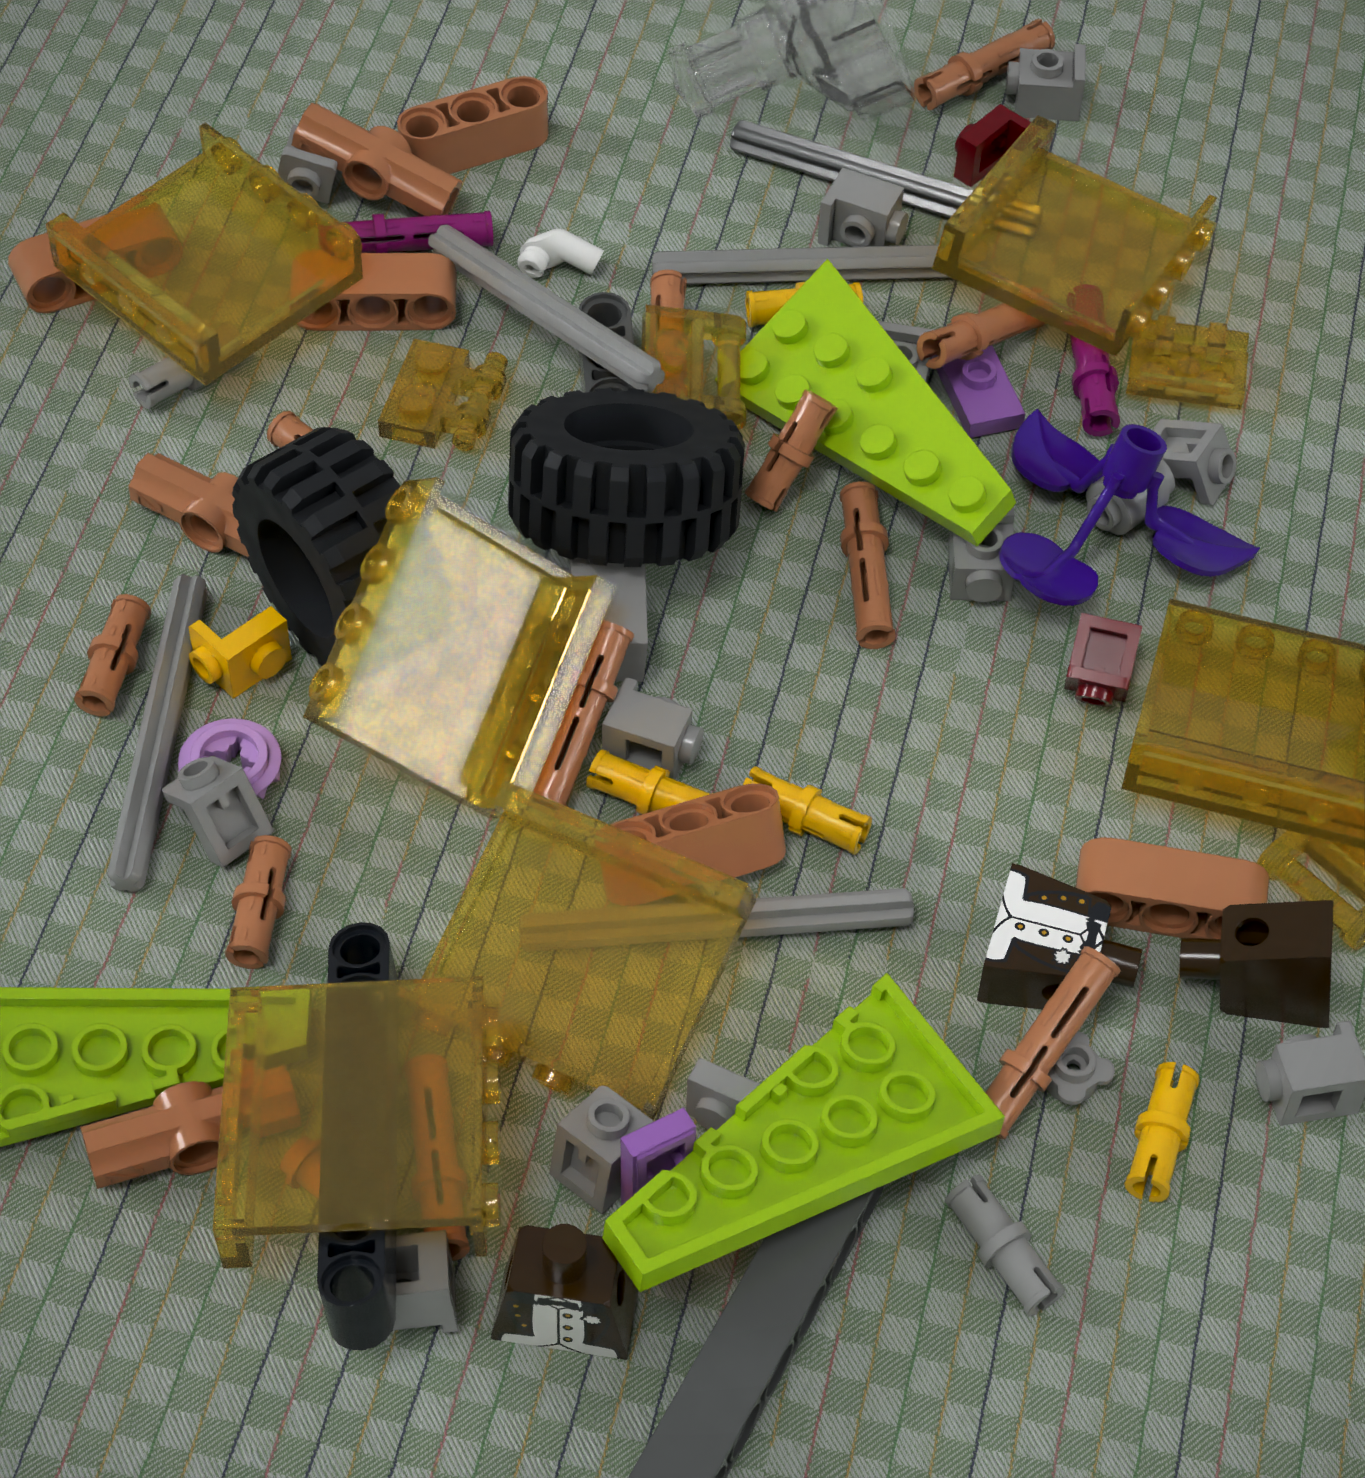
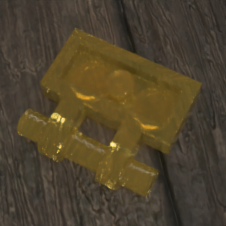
(1189, 363)
(426, 392)

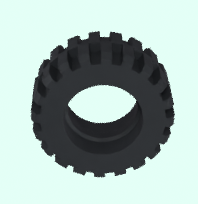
(625, 477)
(309, 525)

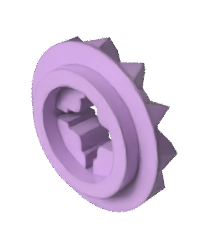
(225, 737)

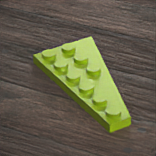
(887, 415)
(102, 1052)
(819, 1131)

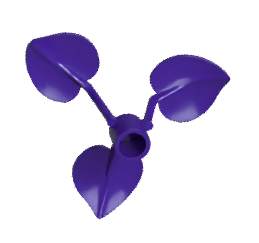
(1128, 469)

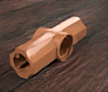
(376, 162)
(190, 499)
(174, 1133)

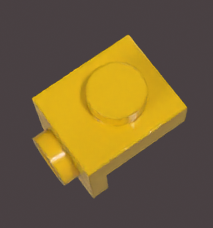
(243, 656)

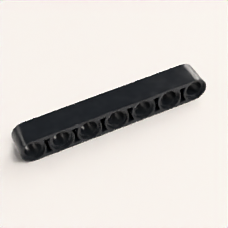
(359, 1266)

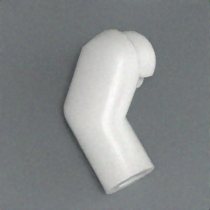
(555, 248)

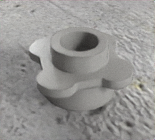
(1077, 1086)

